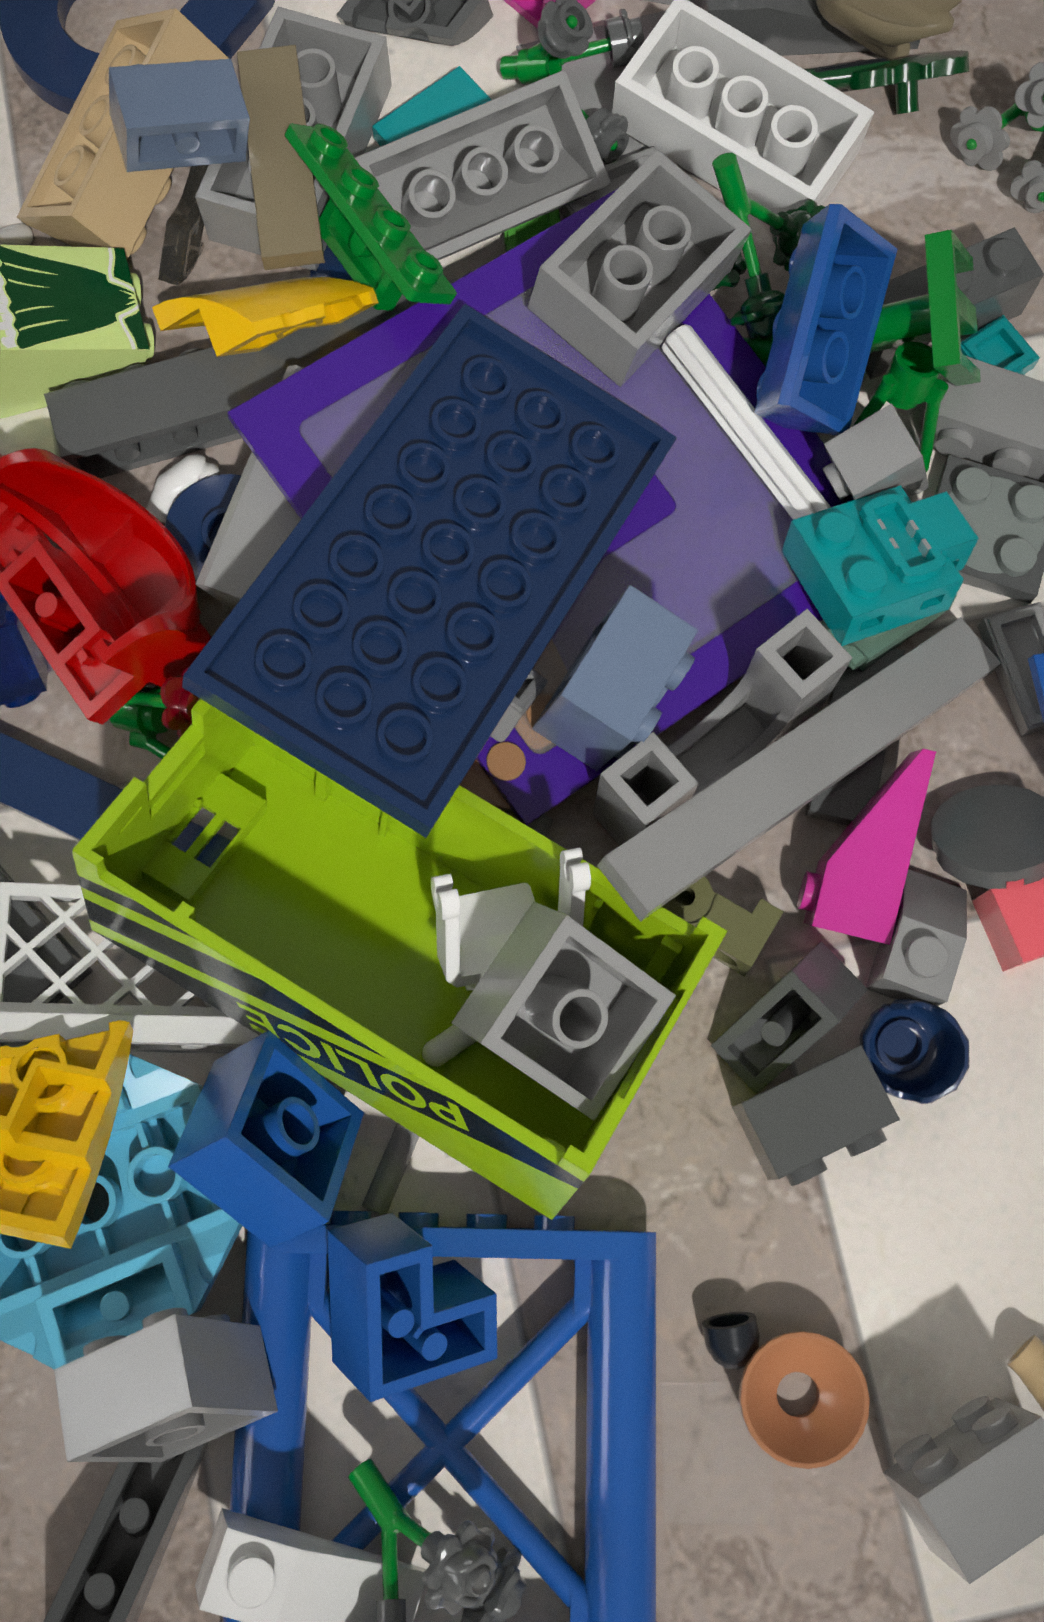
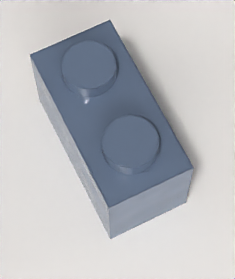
(178, 114)

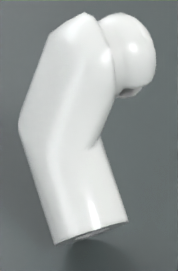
(175, 481)

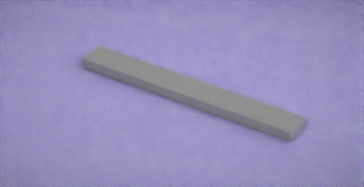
(794, 770)

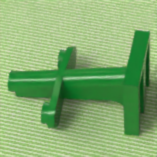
(931, 317)

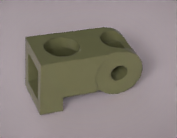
(745, 930)

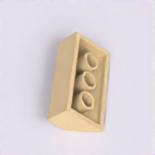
(83, 184)

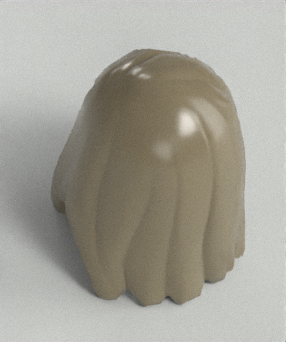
(888, 24)

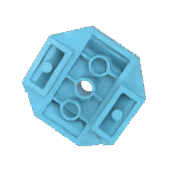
(144, 1256)

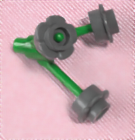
(563, 39)

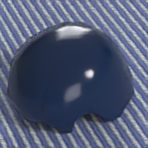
(916, 1050)

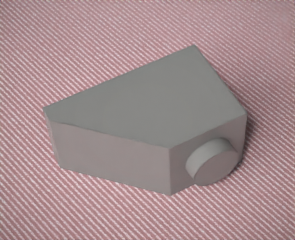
(875, 458)
(924, 942)

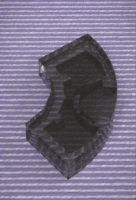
(183, 233)

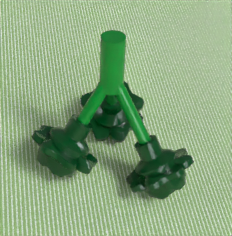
(763, 303)

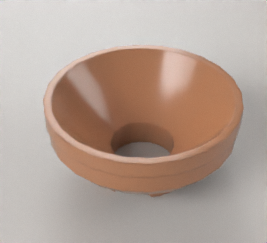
(834, 1420)

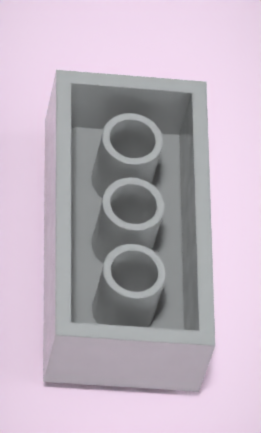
(342, 86)

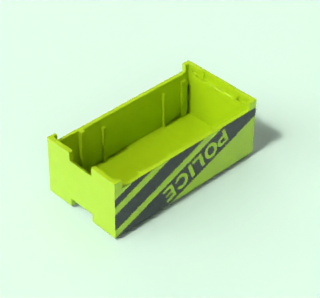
(330, 941)

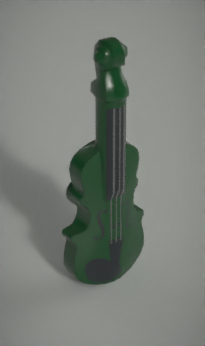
(901, 72)

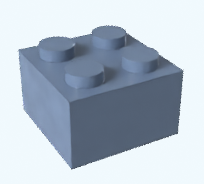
(618, 681)

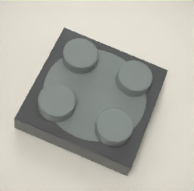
(1007, 519)

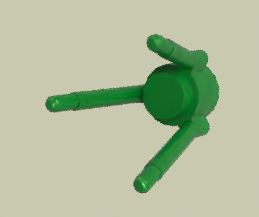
(910, 382)

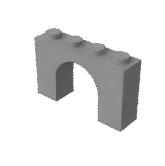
(779, 692)

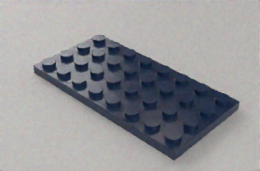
(432, 570)

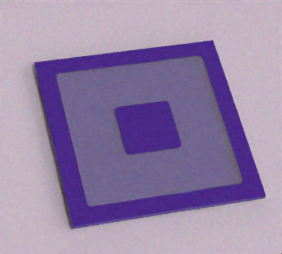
(695, 542)

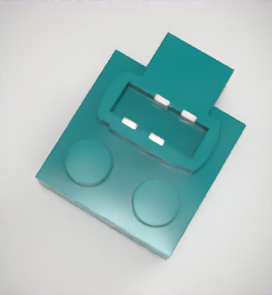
(880, 560)

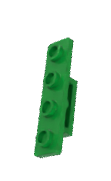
(364, 228)

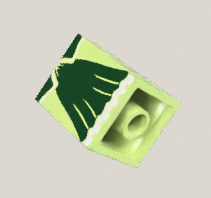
(65, 320)

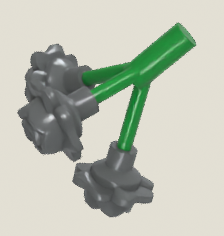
(461, 1567)

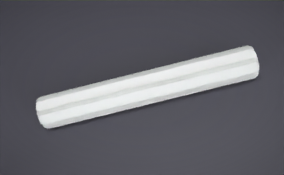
(741, 424)

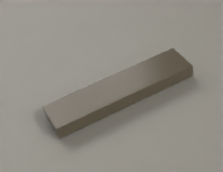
(280, 178)

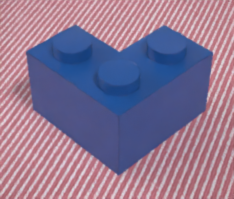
(398, 1314)

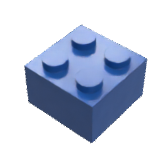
(268, 1140)

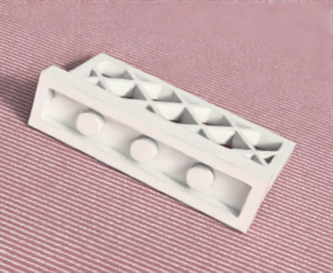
(154, 1027)

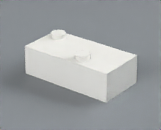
(715, 91)

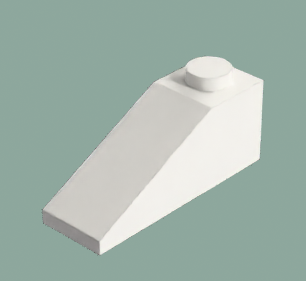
(290, 1576)

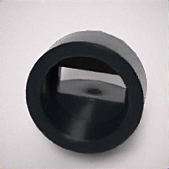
(731, 1338)

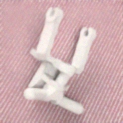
(477, 926)

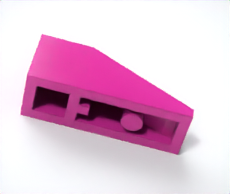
(866, 868)

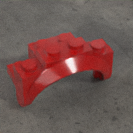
(111, 606)

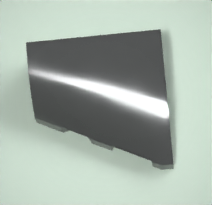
(428, 20)

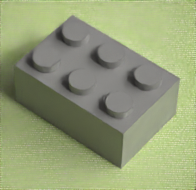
(637, 267)

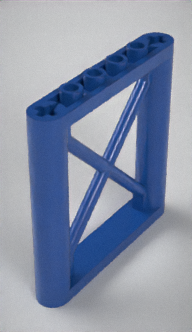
(610, 1293)

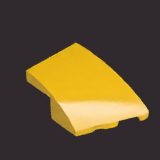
(265, 313)
(56, 1128)

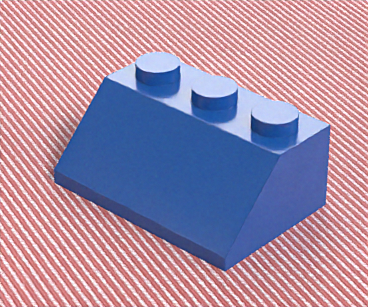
(826, 323)

